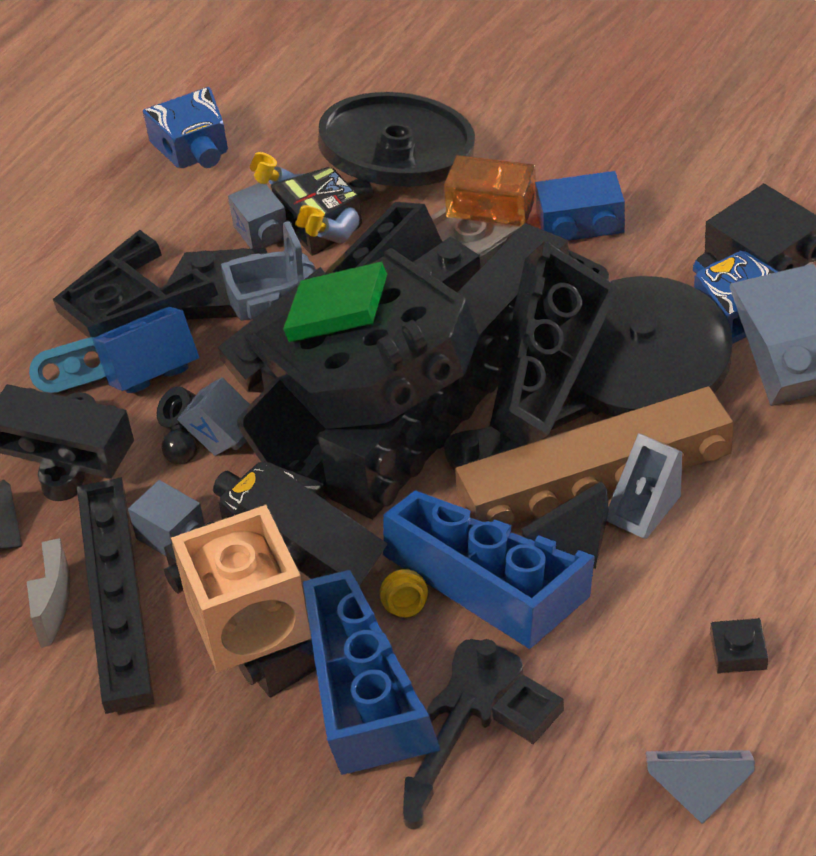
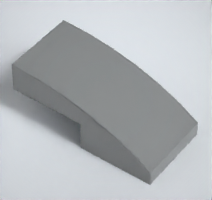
(50, 594)

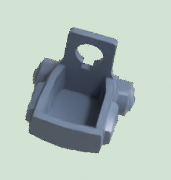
(262, 279)

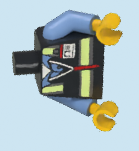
(316, 203)

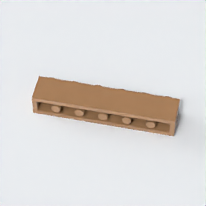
(556, 469)

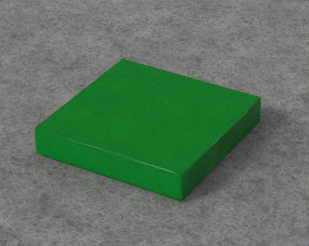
(335, 302)

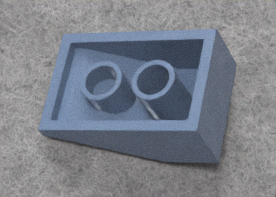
(781, 330)

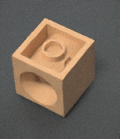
(242, 588)

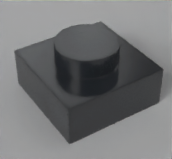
(739, 645)
(528, 709)

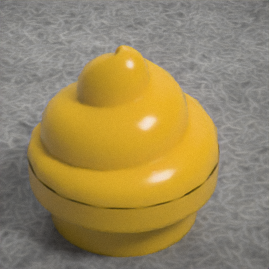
(403, 593)

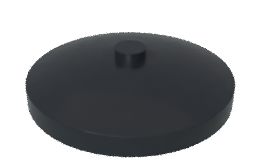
(394, 138)
(654, 347)

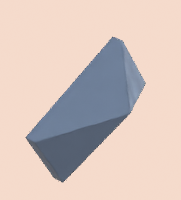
(646, 487)
(700, 778)

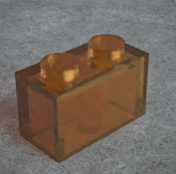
(490, 190)

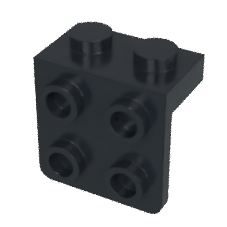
(284, 432)

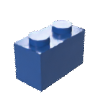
(581, 206)
(146, 349)

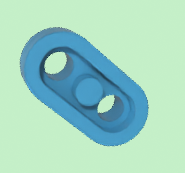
(71, 365)

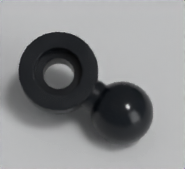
(178, 444)

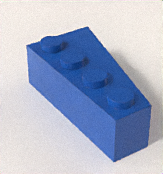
(487, 569)
(364, 691)

